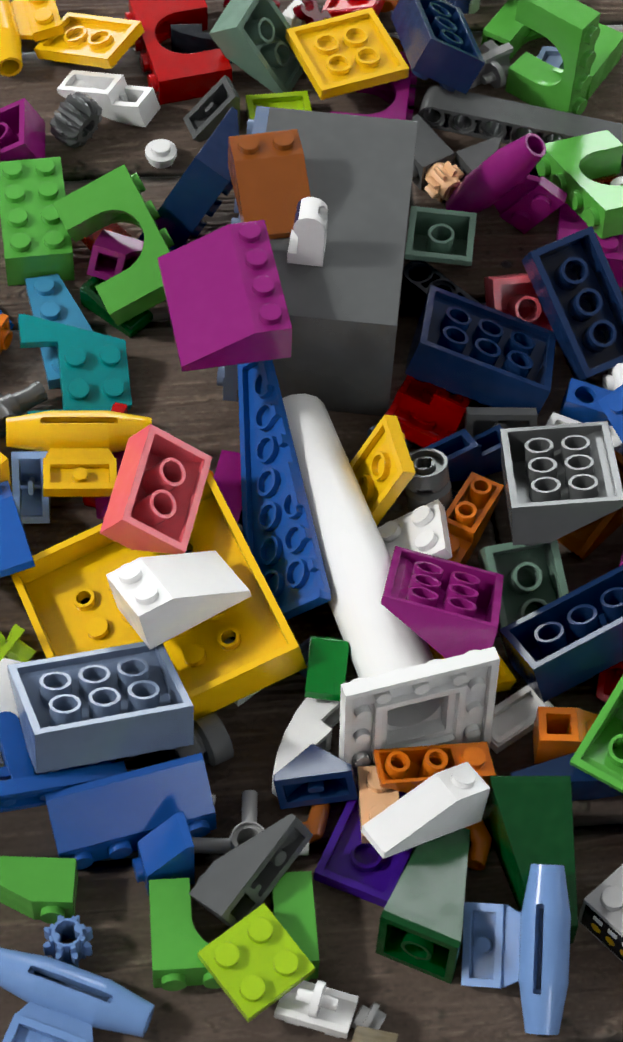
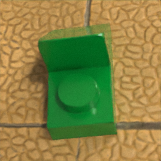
(326, 667)

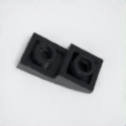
(191, 39)

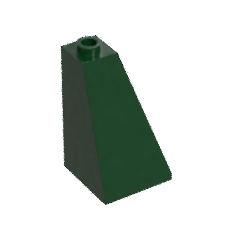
(533, 825)
(427, 908)

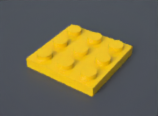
(347, 53)

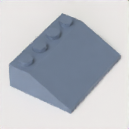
(101, 706)

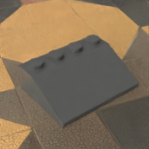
(558, 479)

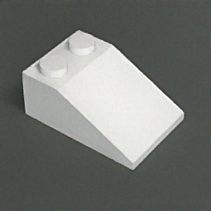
(174, 592)

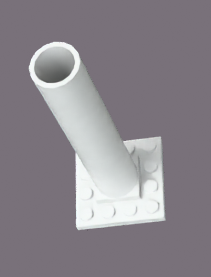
(400, 688)

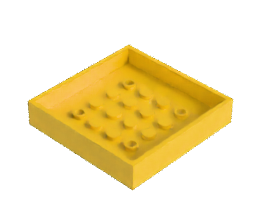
(209, 668)

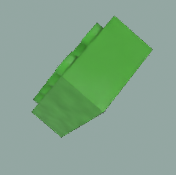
(31, 226)

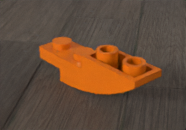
(470, 514)

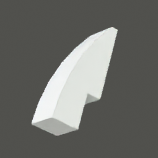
(118, 100)
(309, 725)

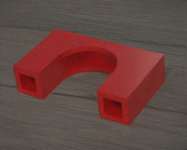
(174, 74)

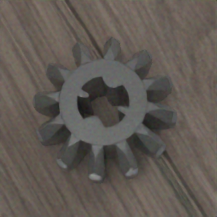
(76, 120)

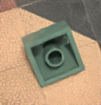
(440, 236)

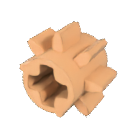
(442, 180)

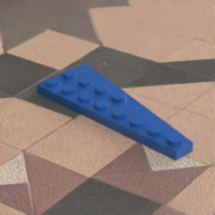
(274, 497)

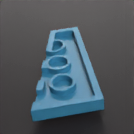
(53, 302)

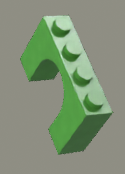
(505, 29)
(573, 32)
(574, 164)
(112, 200)
(177, 941)

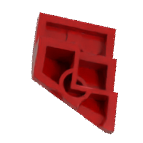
(427, 411)

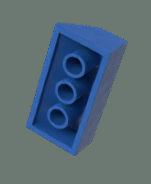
(117, 811)

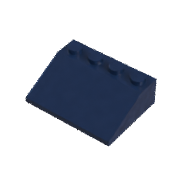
(199, 186)
(481, 352)

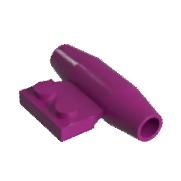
(506, 183)

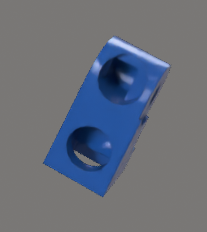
(581, 402)

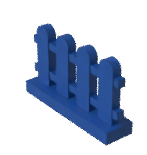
(18, 779)

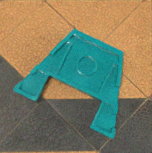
(90, 363)

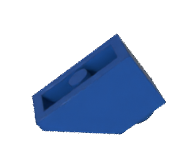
(166, 852)

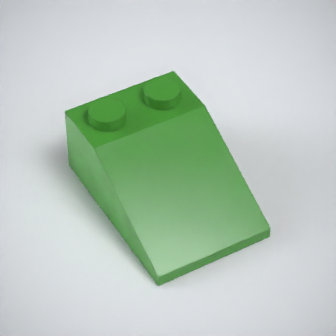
(602, 747)

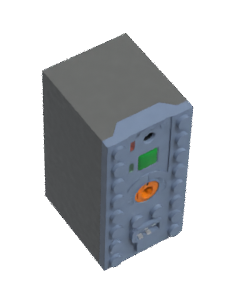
(350, 306)

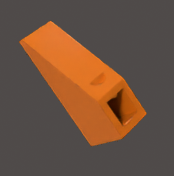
(559, 731)
(410, 766)

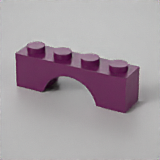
(113, 254)

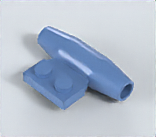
(524, 947)
(67, 1001)

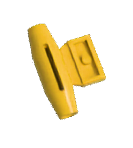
(26, 21)
(77, 447)

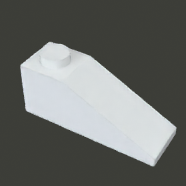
(429, 811)

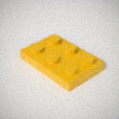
(90, 40)
(383, 466)

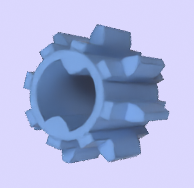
(68, 929)

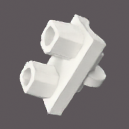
(318, 1008)

